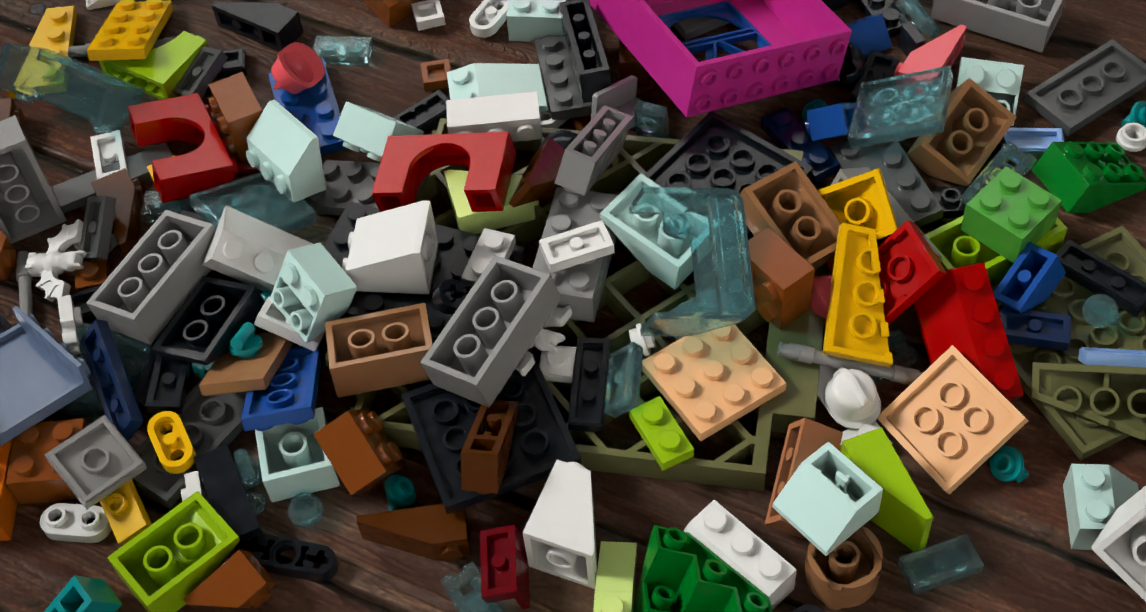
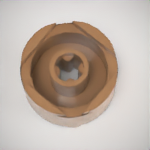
(847, 573)

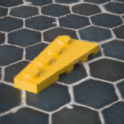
(55, 31)
(855, 308)

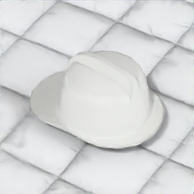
(849, 396)

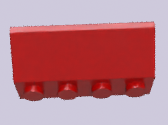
(965, 314)

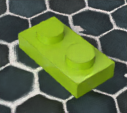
(661, 433)

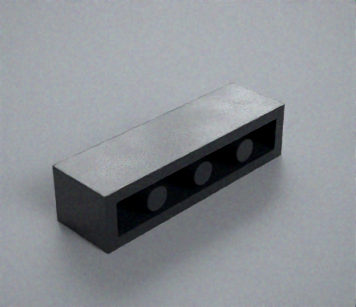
(584, 48)

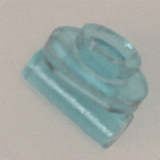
(1101, 311)
(248, 468)

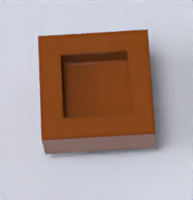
(435, 74)
(92, 274)

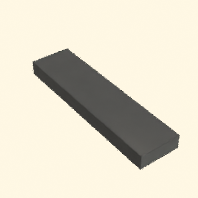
(75, 191)

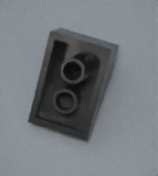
(209, 321)

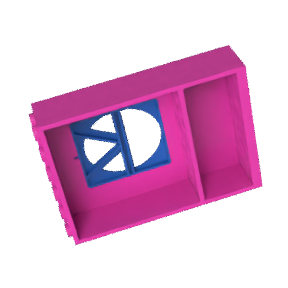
(796, 42)

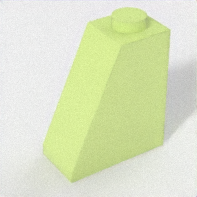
(476, 221)

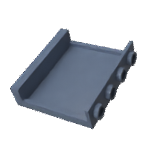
(35, 376)

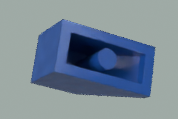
(829, 121)
(1030, 279)

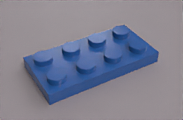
(315, 109)
(289, 396)

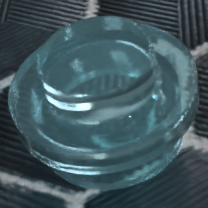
(305, 510)

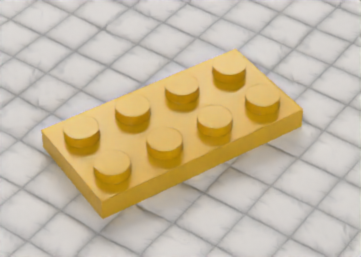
(130, 30)

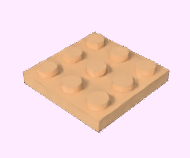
(713, 378)
(951, 419)

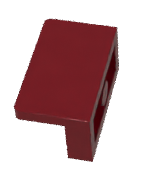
(504, 566)

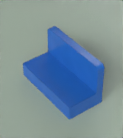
(870, 34)

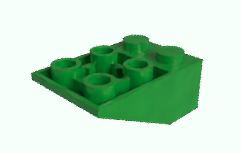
(1088, 174)

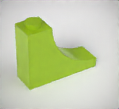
(161, 68)

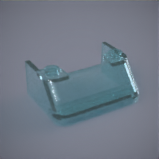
(68, 84)
(720, 257)

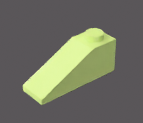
(615, 577)

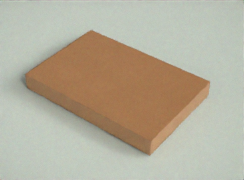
(238, 374)

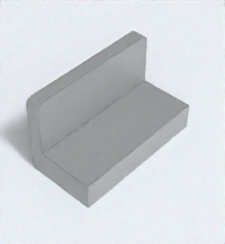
(617, 96)

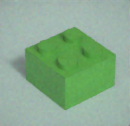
(1010, 214)

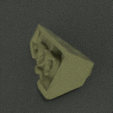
(1097, 392)

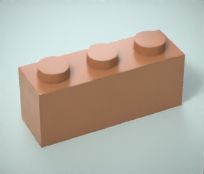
(801, 441)

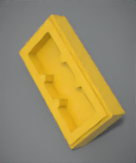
(125, 513)

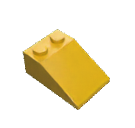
(863, 203)

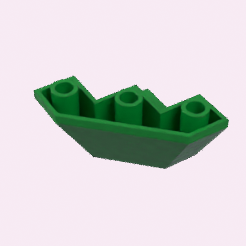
(689, 577)

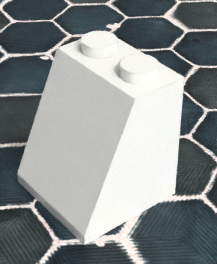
(394, 250)
(562, 526)

